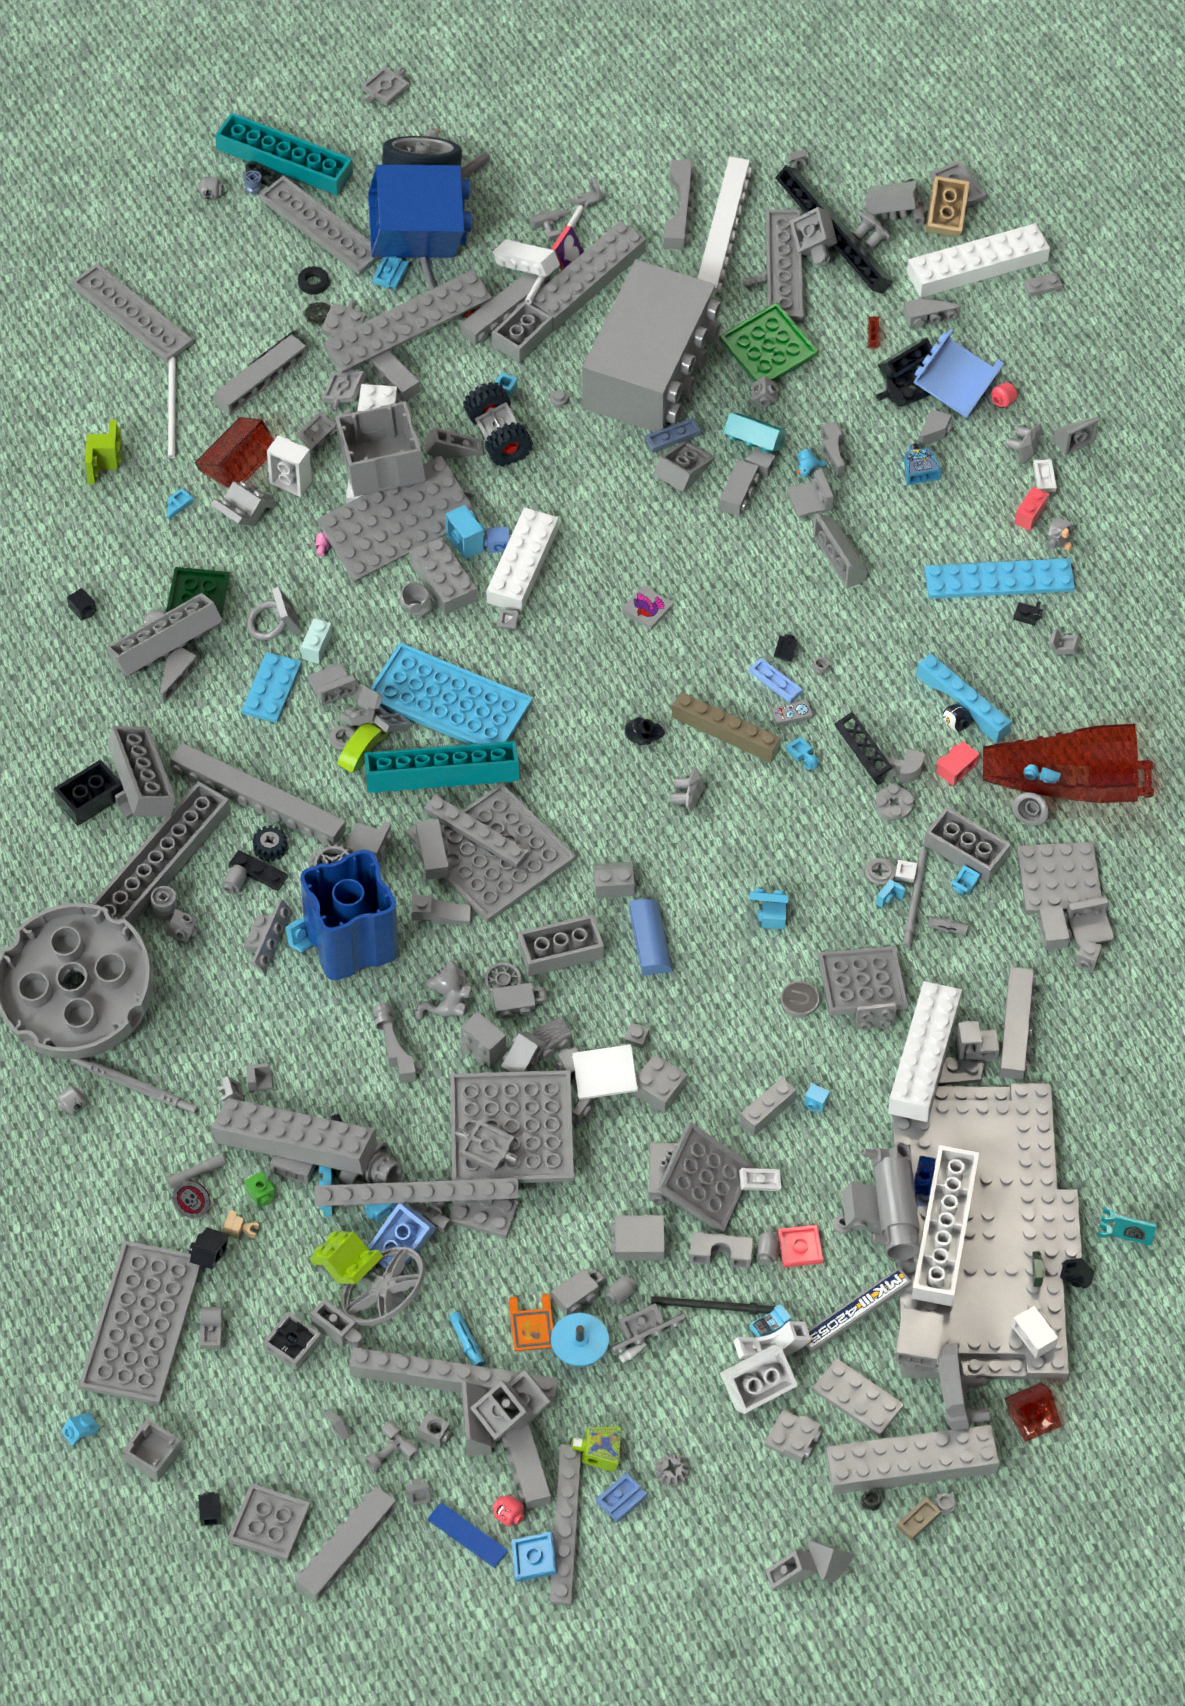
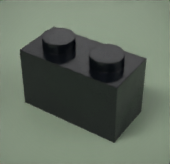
(208, 1248)

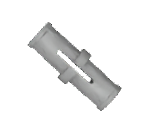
(947, 925)

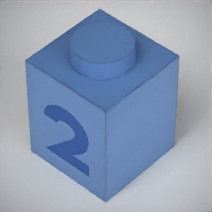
(496, 539)

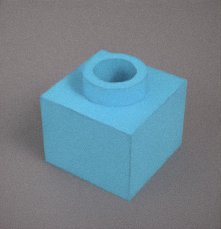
(508, 382)
(816, 1098)

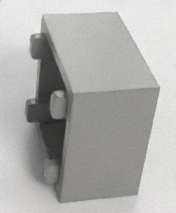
(152, 1450)

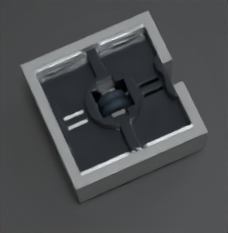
(292, 1341)

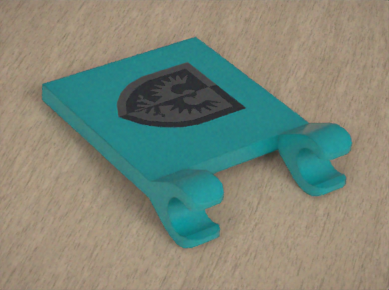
(1127, 1228)

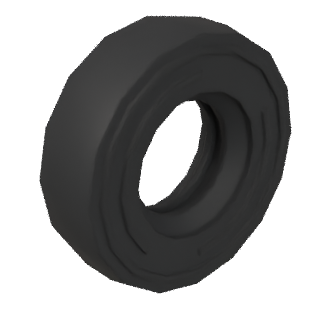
(313, 289)

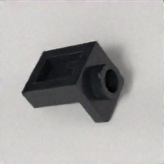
(1027, 613)
(786, 647)

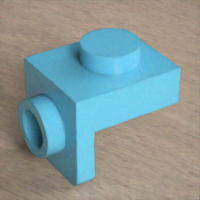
(965, 880)
(79, 1427)

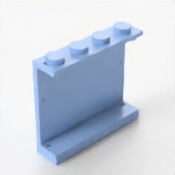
(955, 375)

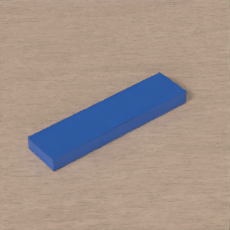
(467, 1535)

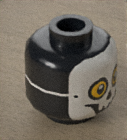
(956, 717)

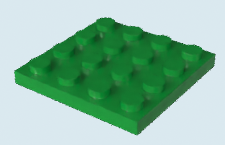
(768, 344)

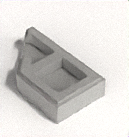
(337, 1424)

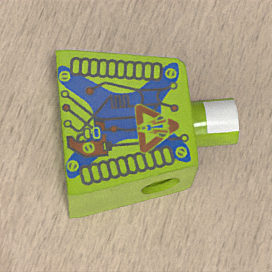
(599, 1447)

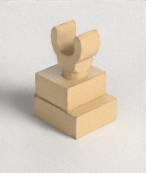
(235, 1224)

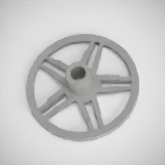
(386, 1288)

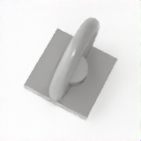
(284, 611)

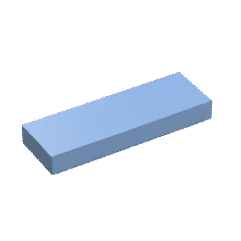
(775, 680)

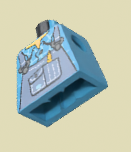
(920, 465)

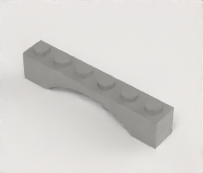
(675, 229)

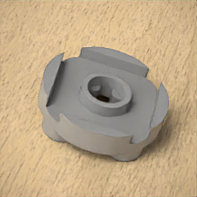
(894, 793)

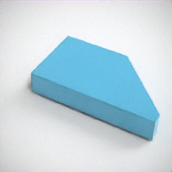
(178, 502)

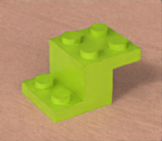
(103, 451)
(345, 1257)

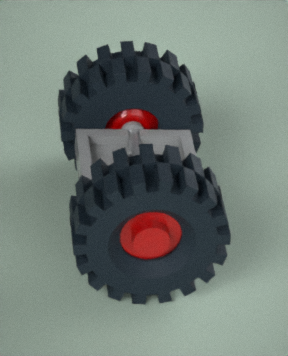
(504, 436)

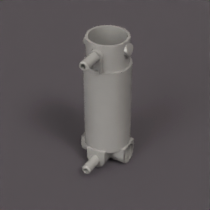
(895, 1201)

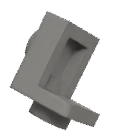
(1064, 644)
(582, 1109)

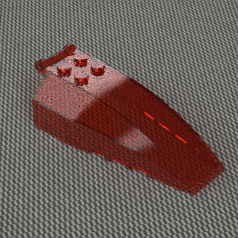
(1093, 762)

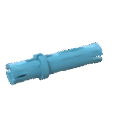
(471, 1347)

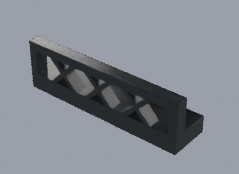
(870, 768)

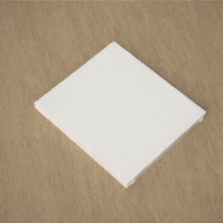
(604, 1072)

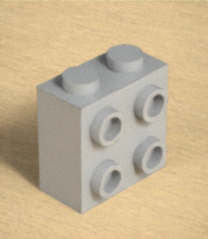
(861, 1207)

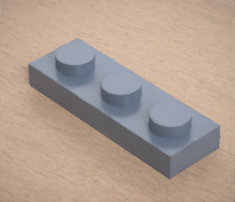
(672, 435)

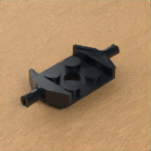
(899, 393)

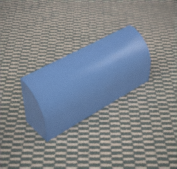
(649, 937)

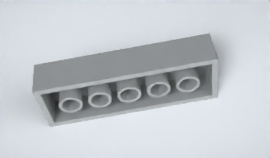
(164, 634)
(141, 771)

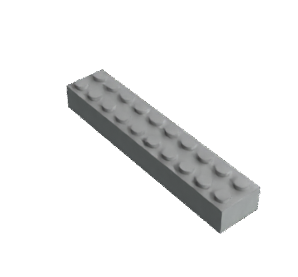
(164, 853)

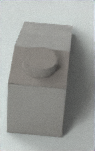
(451, 444)
(178, 667)

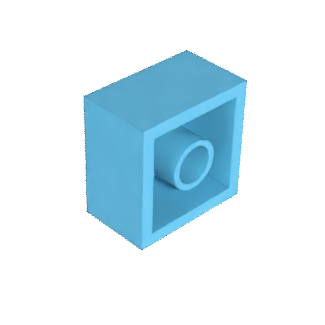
(465, 532)

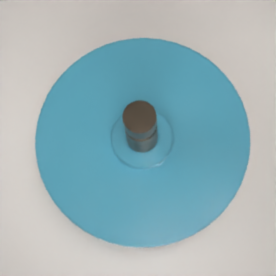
(579, 1339)

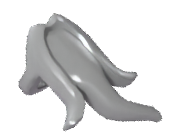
(591, 197)

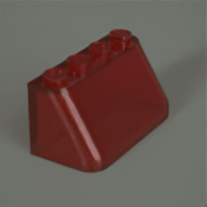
(236, 452)

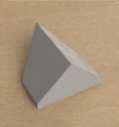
(829, 1560)

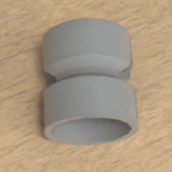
(163, 903)

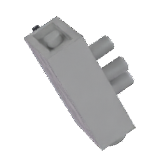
(892, 198)
(658, 1161)

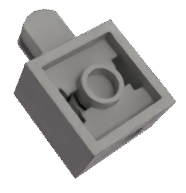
(814, 234)

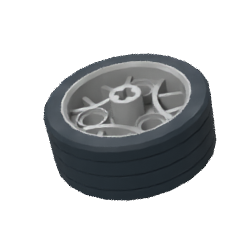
(421, 151)

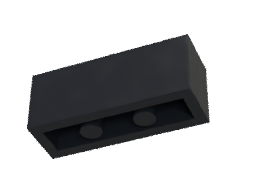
(905, 358)

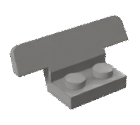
(367, 703)

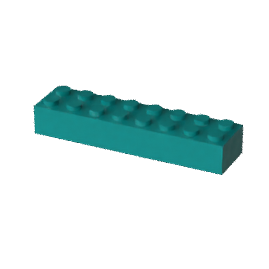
(284, 153)
(441, 766)

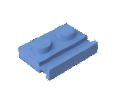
(621, 1497)

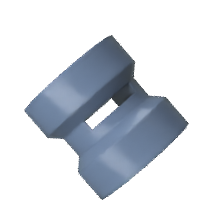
(253, 182)

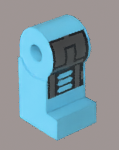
(771, 1322)

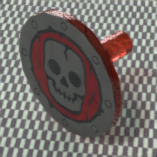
(191, 1199)

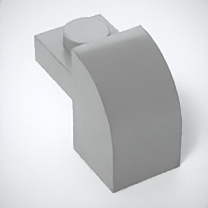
(908, 769)

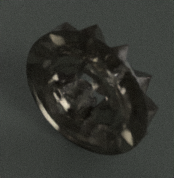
(315, 308)

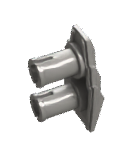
(870, 223)
(1028, 444)
(694, 790)

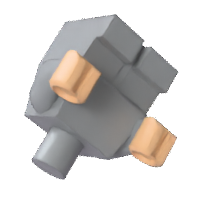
(1059, 533)

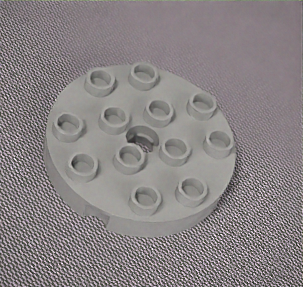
(96, 1013)

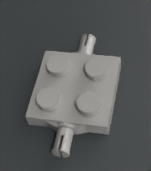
(385, 86)
(342, 319)
(343, 388)
(486, 1146)

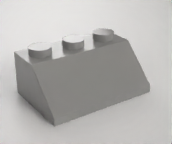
(477, 1437)

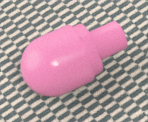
(322, 544)

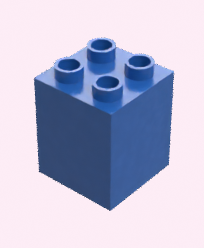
(418, 211)

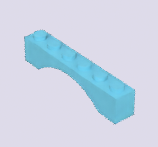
(987, 717)

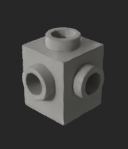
(764, 392)
(182, 926)

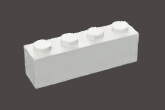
(526, 258)

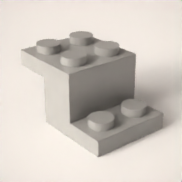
(244, 503)
(511, 1405)

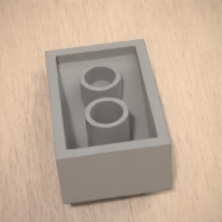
(682, 465)

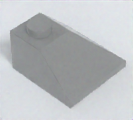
(1075, 435)

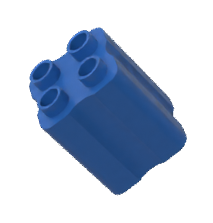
(349, 914)

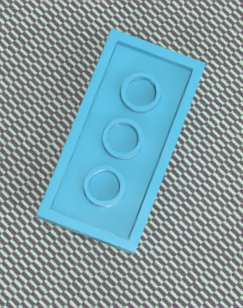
(271, 687)

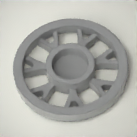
(502, 978)

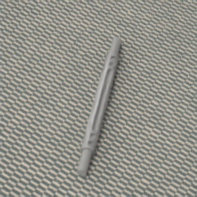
(134, 1084)

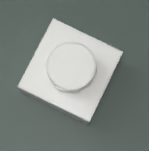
(905, 871)

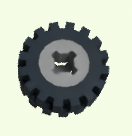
(268, 850)

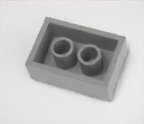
(522, 331)

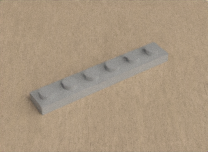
(476, 831)

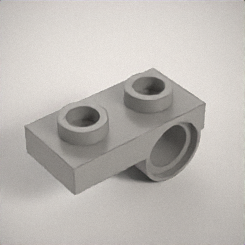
(211, 1327)

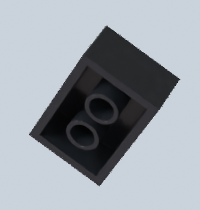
(88, 792)

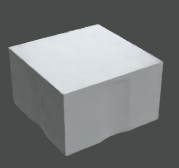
(380, 449)

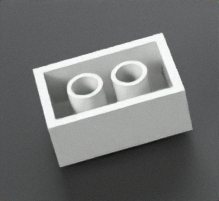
(289, 466)
(758, 1379)

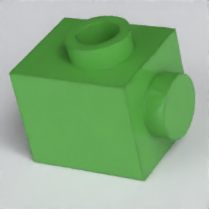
(260, 1189)

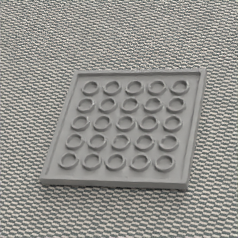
(486, 879)
(522, 1104)

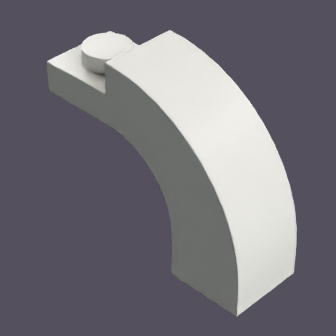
(789, 1338)

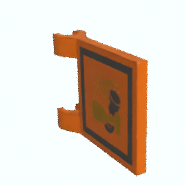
(531, 1327)

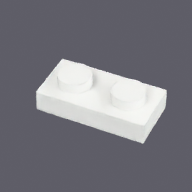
(1044, 475)
(760, 1179)

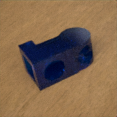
(924, 1175)

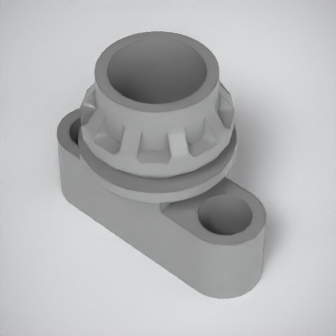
(380, 1169)

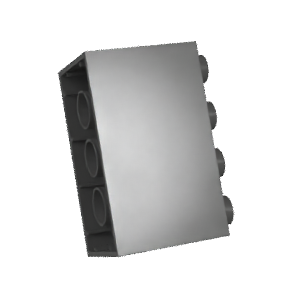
(650, 347)

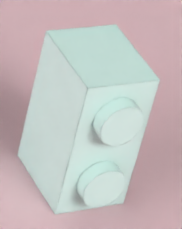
(316, 641)

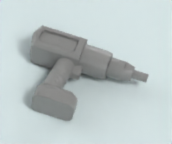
(546, 219)

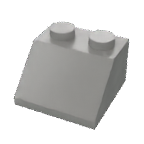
(613, 880)

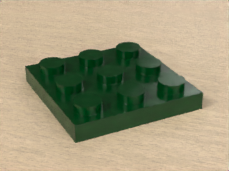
(192, 582)

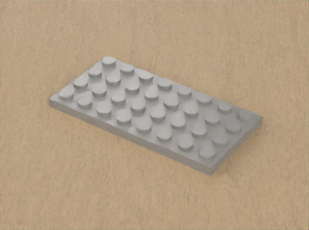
(393, 521)
(140, 1323)

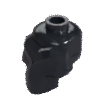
(643, 731)

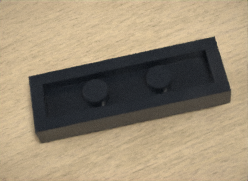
(259, 870)

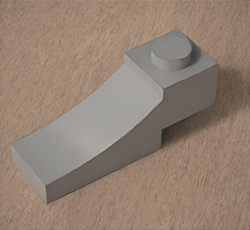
(832, 438)
(439, 911)
(398, 1057)

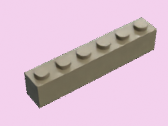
(726, 727)

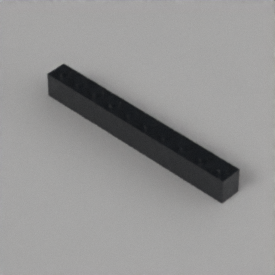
(847, 243)

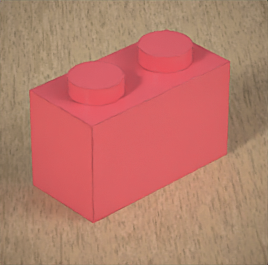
(1031, 508)
(957, 763)

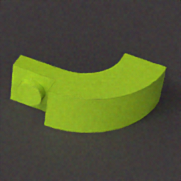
(360, 742)

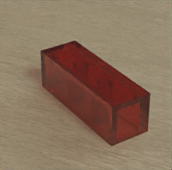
(873, 332)

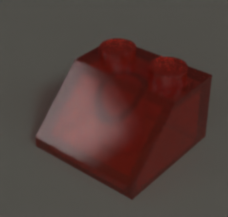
(1033, 1411)

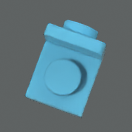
(889, 891)
(297, 936)

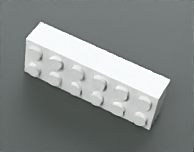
(522, 560)

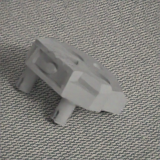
(954, 1390)

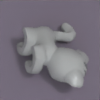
(446, 982)

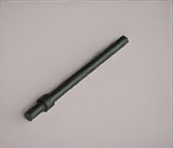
(753, 1308)

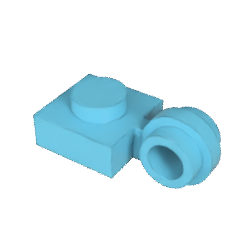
(801, 749)
(1048, 776)

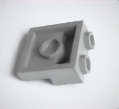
(793, 1436)

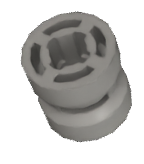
(383, 1015)

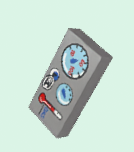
(791, 713)

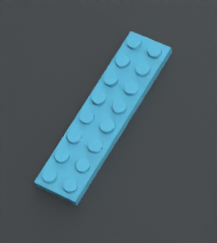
(999, 578)

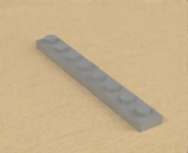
(565, 1524)

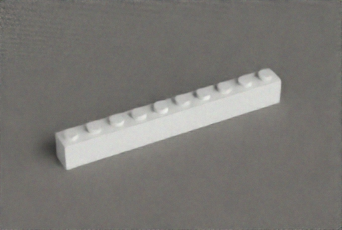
(724, 222)

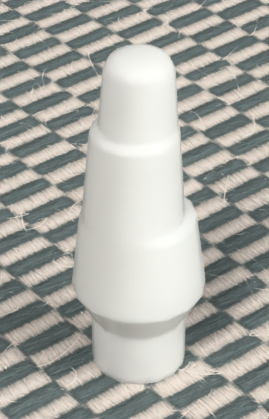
(631, 1352)

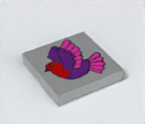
(647, 607)

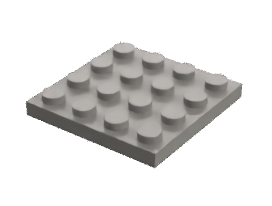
(1057, 874)
(861, 979)
(704, 1177)

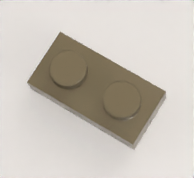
(918, 1519)

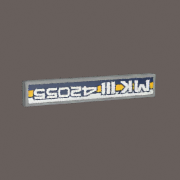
(857, 1309)

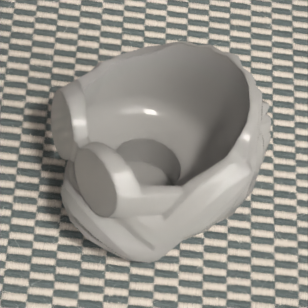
(416, 599)

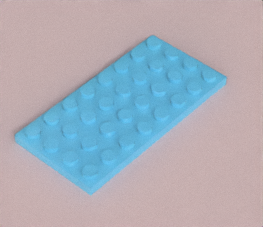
(449, 698)

